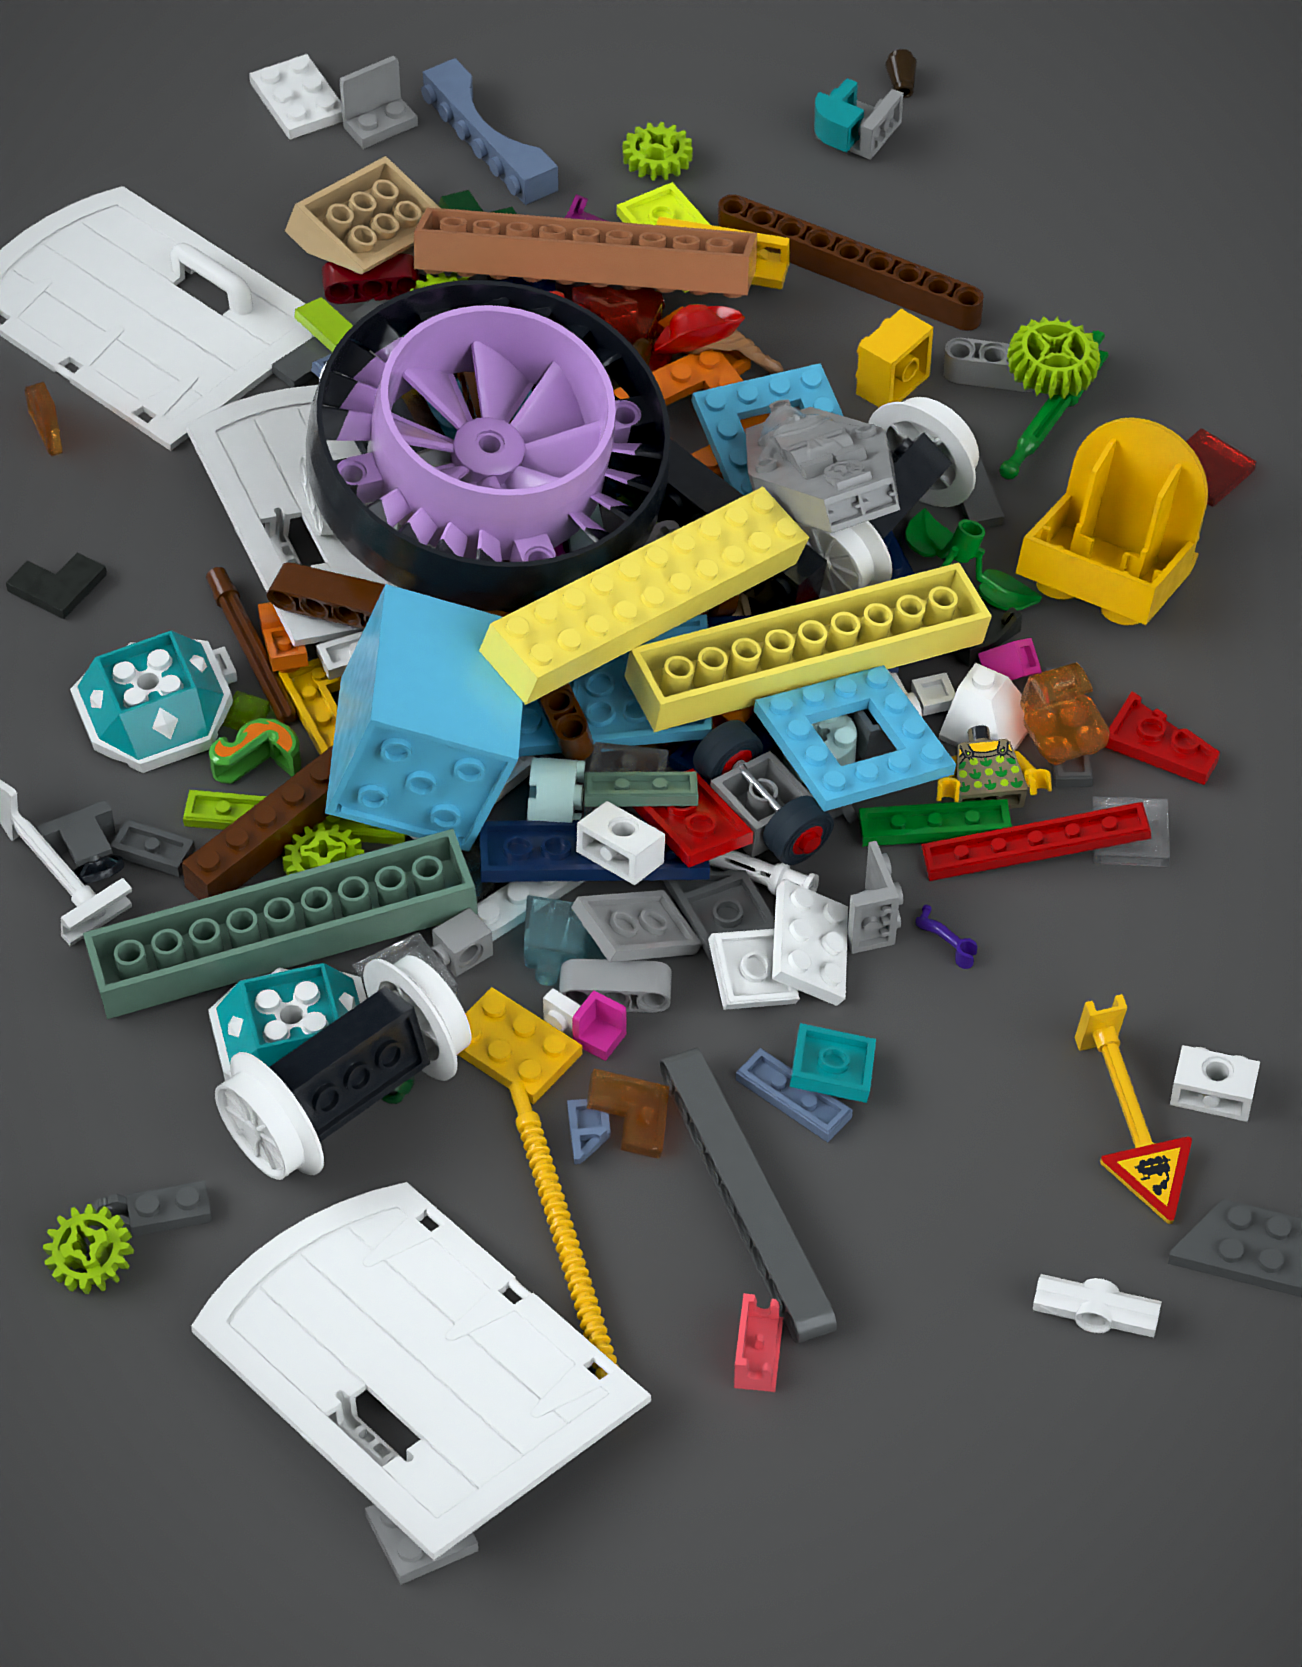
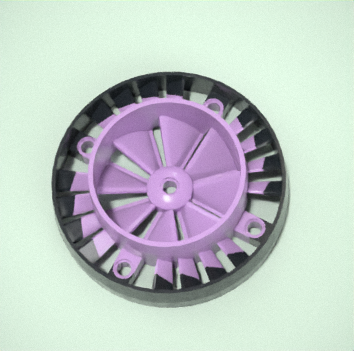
(508, 485)

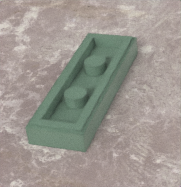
(641, 788)

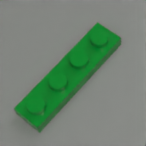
(931, 821)

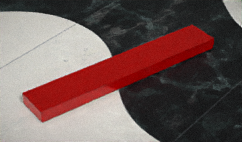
(1036, 841)

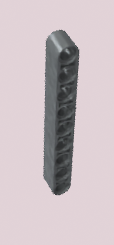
(748, 1196)

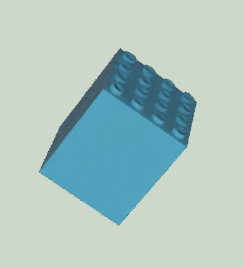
(422, 721)

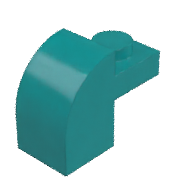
(838, 116)

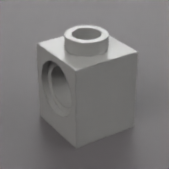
(462, 942)

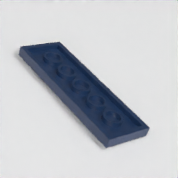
(548, 853)

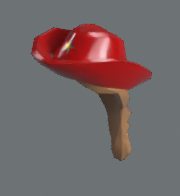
(710, 327)

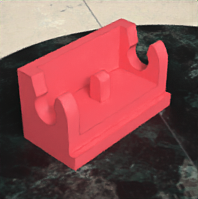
(758, 1345)

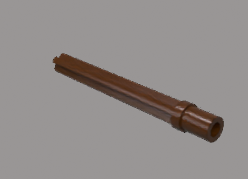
(228, 599)

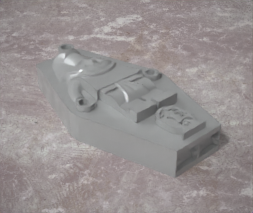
(822, 466)

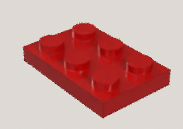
(700, 830)

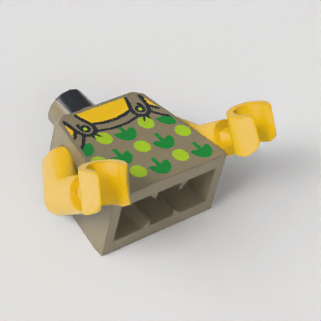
(991, 772)

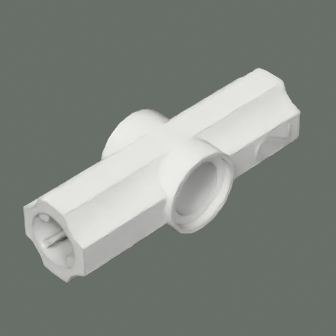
(1097, 1305)

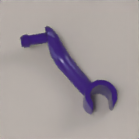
(965, 948)

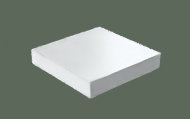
(745, 970)

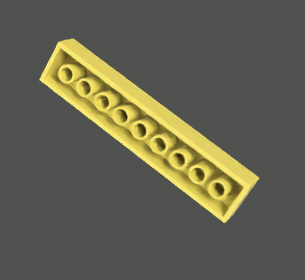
(642, 595)
(805, 645)

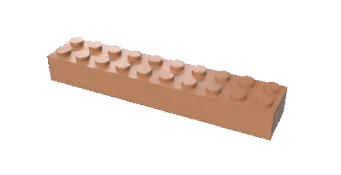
(585, 252)

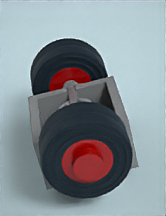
(762, 794)

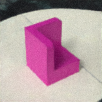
(1012, 659)
(599, 1025)

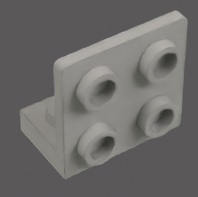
(374, 103)
(878, 124)
(875, 911)

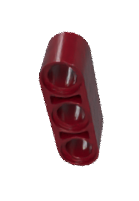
(380, 283)

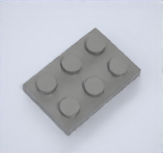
(636, 925)

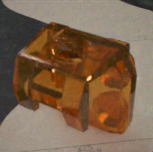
(1060, 715)

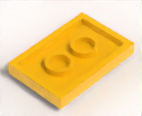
(517, 1045)

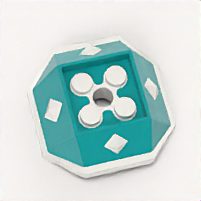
(153, 701)
(261, 1011)

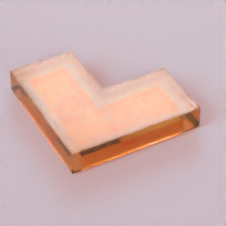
(44, 416)
(641, 1105)

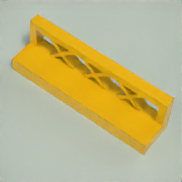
(770, 267)

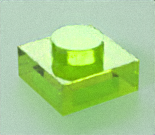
(245, 709)

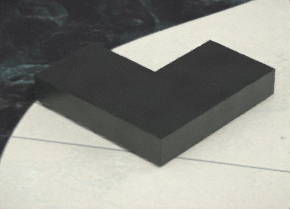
(59, 591)

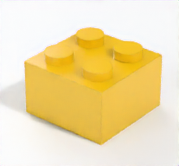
(894, 359)

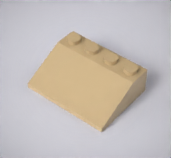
(361, 217)

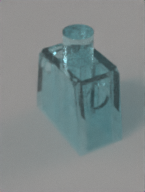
(552, 937)

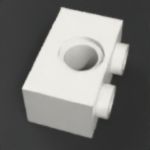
(620, 842)
(1196, 1084)

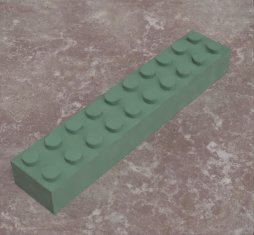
(280, 923)

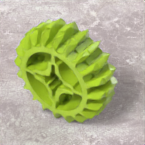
(1053, 357)

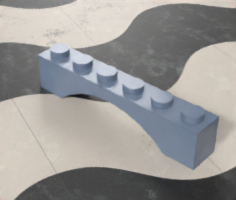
(522, 167)

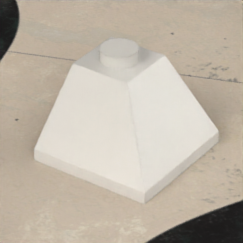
(985, 700)

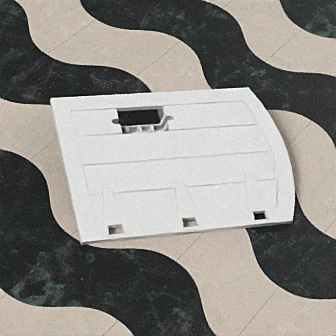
(104, 295)
(255, 466)
(424, 1327)

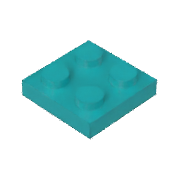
(833, 1063)

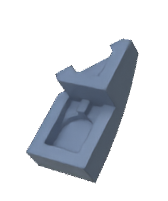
(587, 1129)

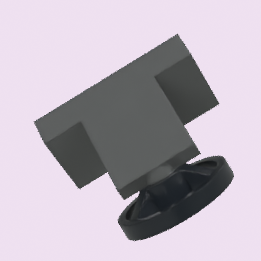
(84, 836)

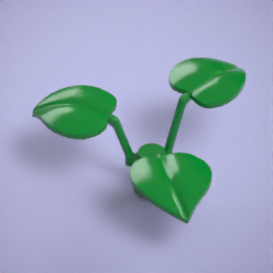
(931, 538)

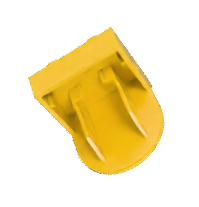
(1124, 524)

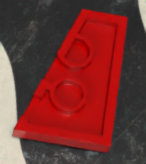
(1154, 740)

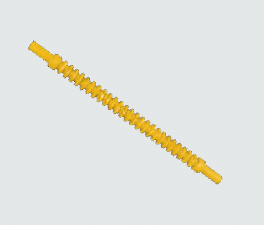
(564, 1235)

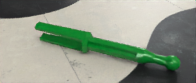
(1043, 423)

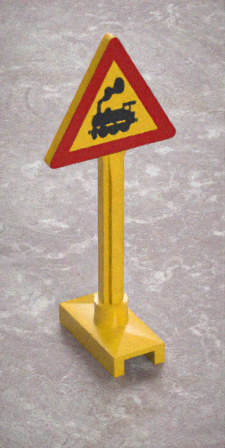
(1150, 1169)

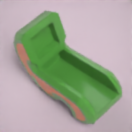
(252, 746)

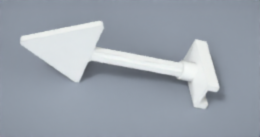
(92, 909)

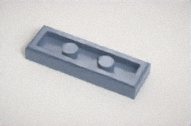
(813, 1110)

